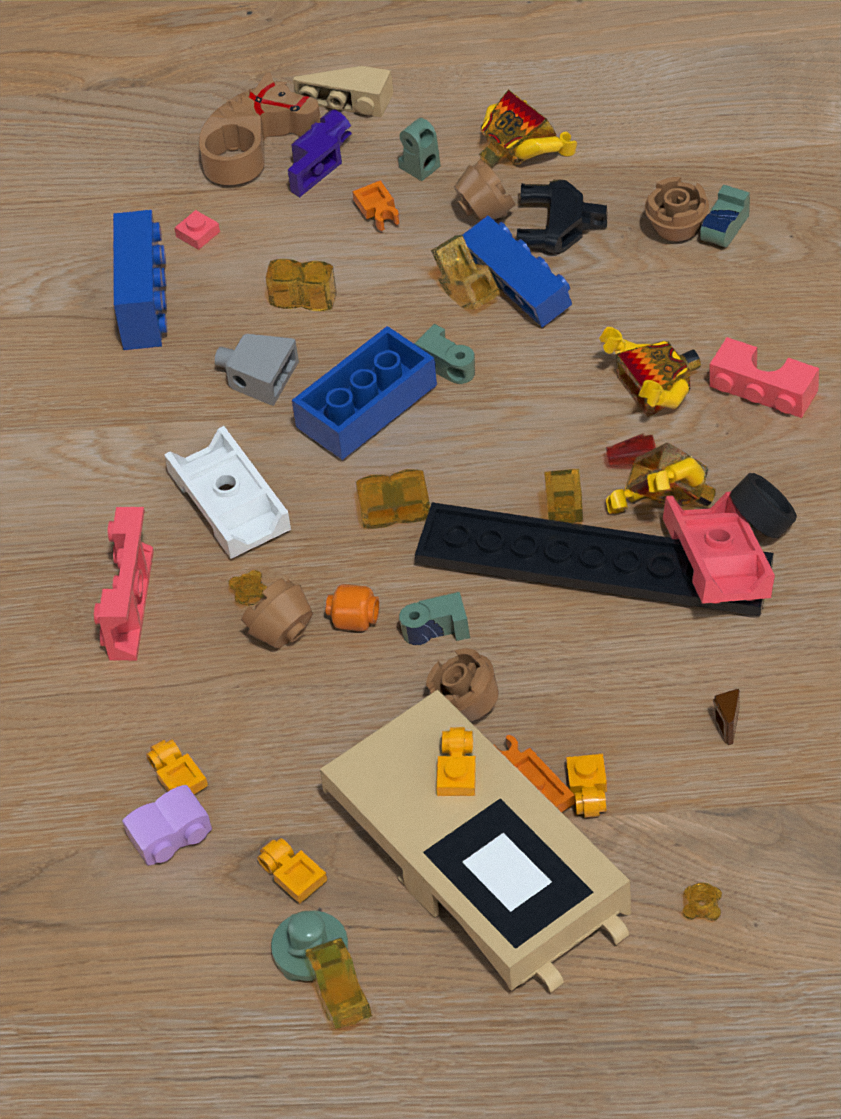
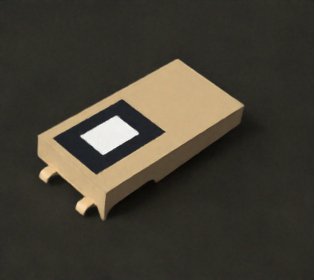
(496, 859)

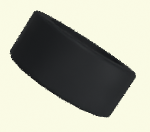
(763, 505)

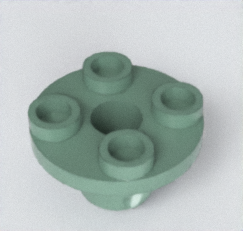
(301, 933)

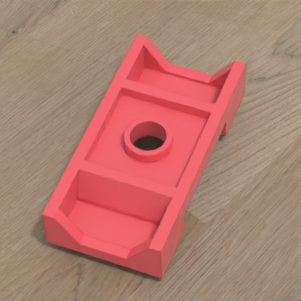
(724, 568)
(124, 606)

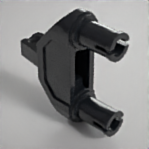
(567, 215)

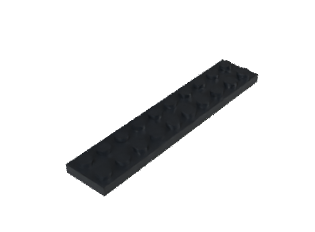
(564, 555)

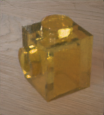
(564, 495)

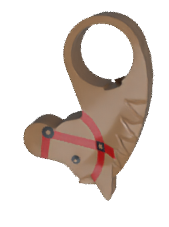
(246, 123)

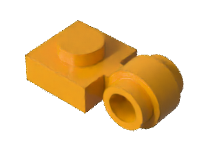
(174, 769)
(456, 772)
(588, 783)
(292, 872)

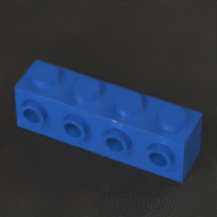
(517, 271)

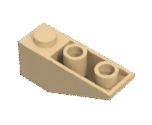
(349, 89)

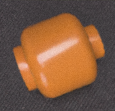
(353, 607)

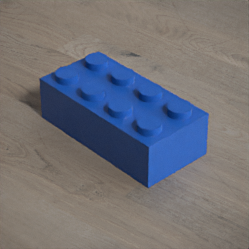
(139, 279)
(364, 392)

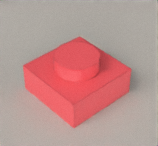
(197, 229)

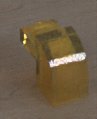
(461, 278)
(337, 984)

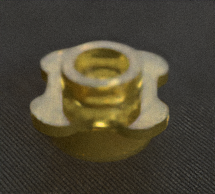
(248, 588)
(702, 893)

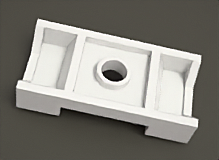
(239, 516)

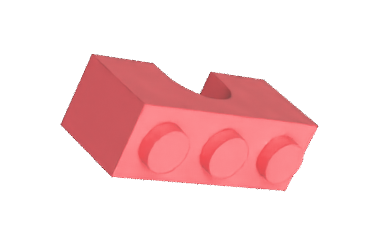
(784, 389)

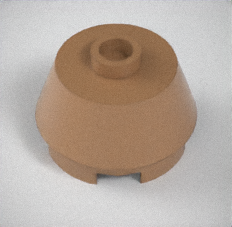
(482, 193)
(677, 209)
(279, 615)
(466, 682)

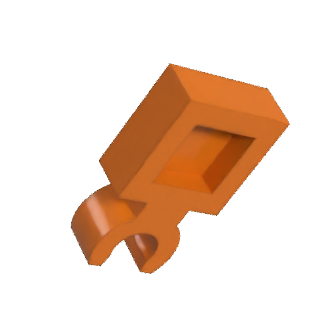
(377, 202)

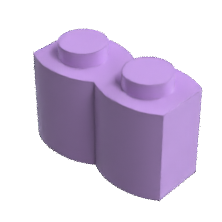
(167, 825)

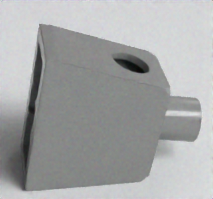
(259, 365)

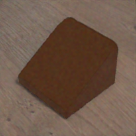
(726, 713)

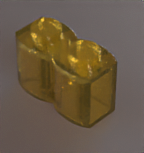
(301, 284)
(393, 498)

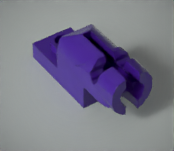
(317, 152)

